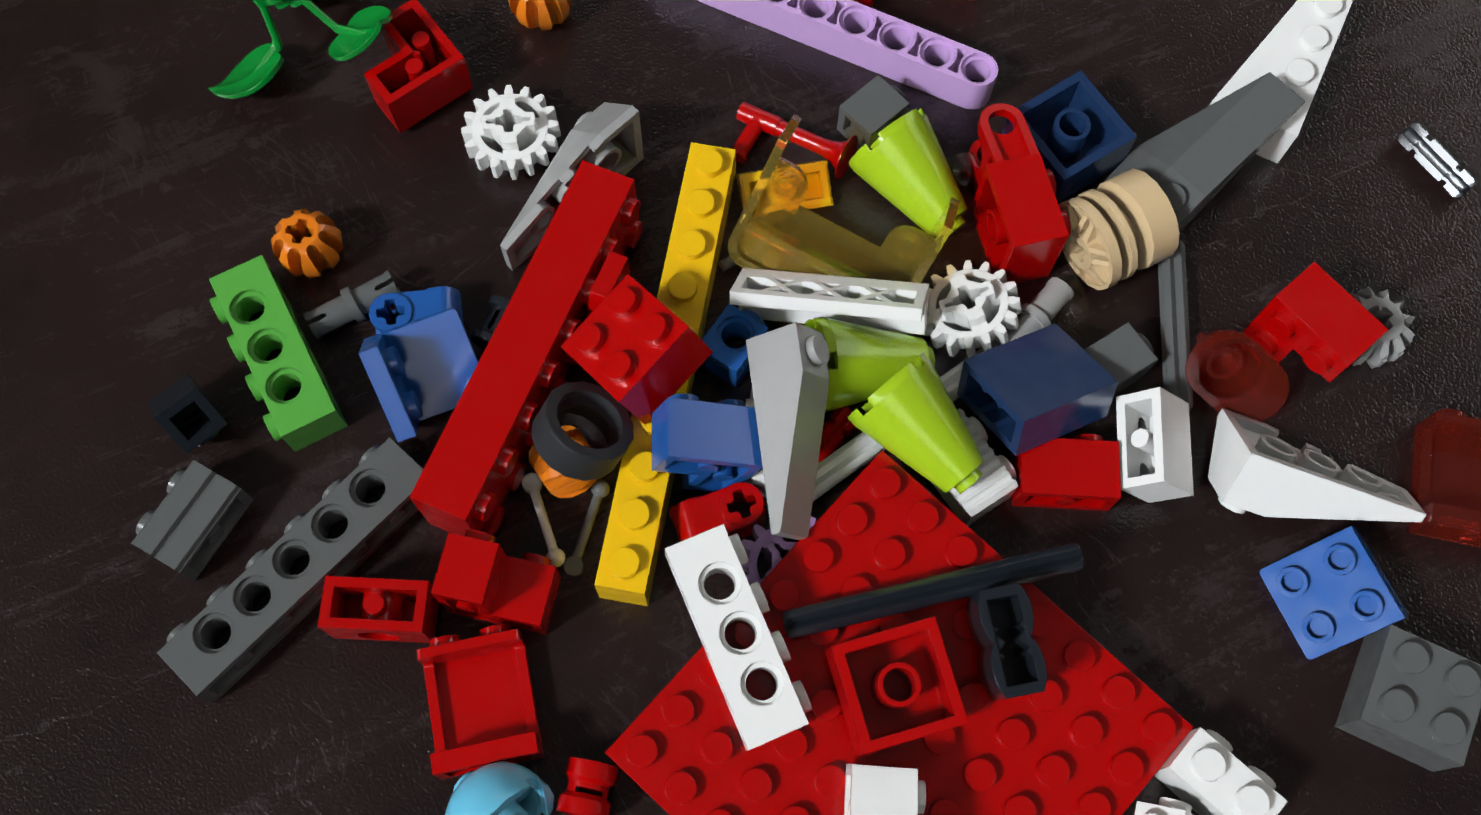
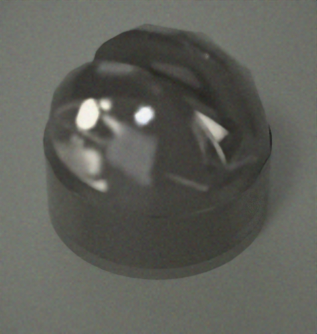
(961, 168)

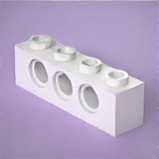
(755, 719)

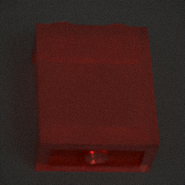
(1448, 477)

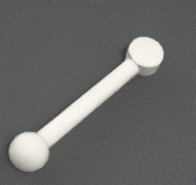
(532, 485)

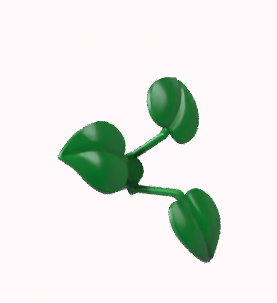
(265, 60)

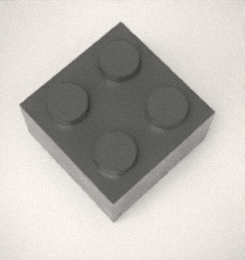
(1413, 699)

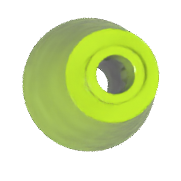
(911, 171)
(863, 358)
(922, 427)

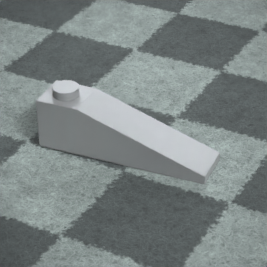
(601, 137)
(790, 407)

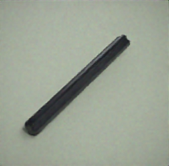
(931, 590)

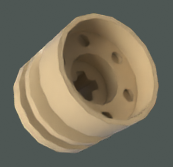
(1119, 229)

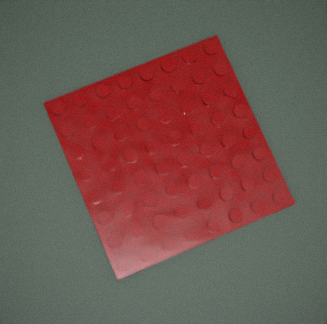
(1053, 752)

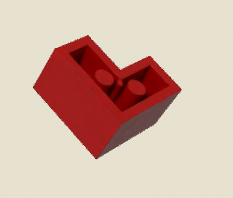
(421, 73)
(1317, 322)
(489, 586)

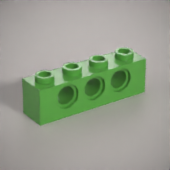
(314, 410)

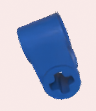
(412, 306)

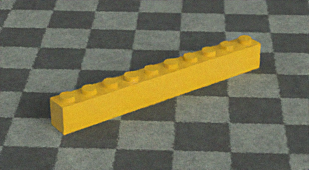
(685, 289)

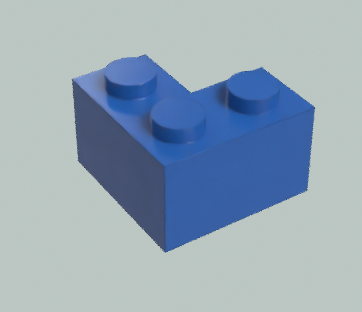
(705, 441)

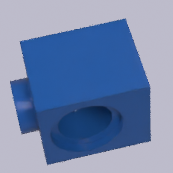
(726, 362)

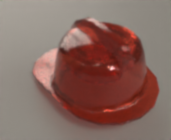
(1236, 374)

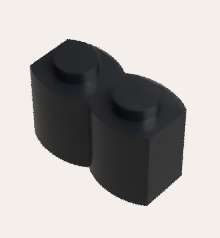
(1009, 656)

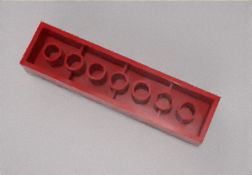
(492, 423)

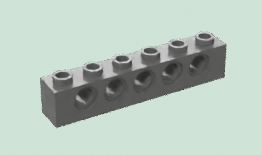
(253, 634)

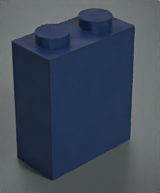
(1036, 388)

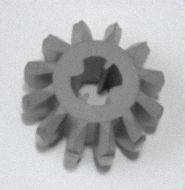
(1393, 342)

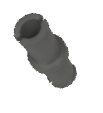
(350, 305)

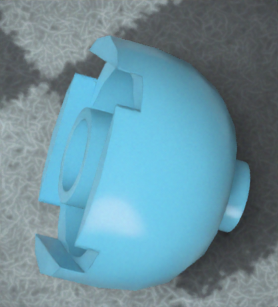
(500, 790)

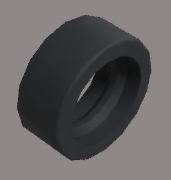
(566, 454)

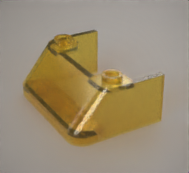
(790, 238)

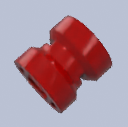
(588, 776)

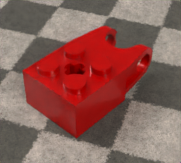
(1015, 200)

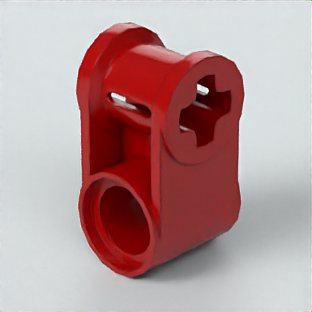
(719, 508)

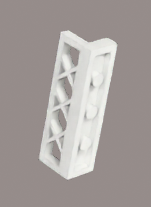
(806, 296)

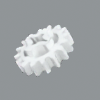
(511, 132)
(965, 305)

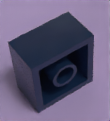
(1076, 133)

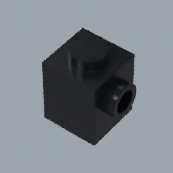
(187, 414)

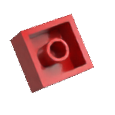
(636, 348)
(896, 686)

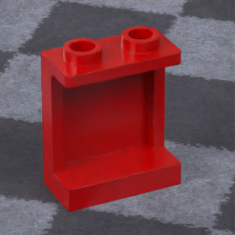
(480, 701)

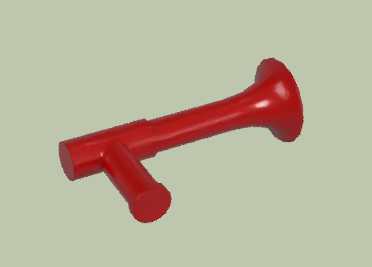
(759, 120)

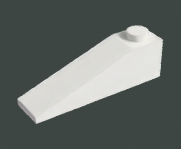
(1276, 480)

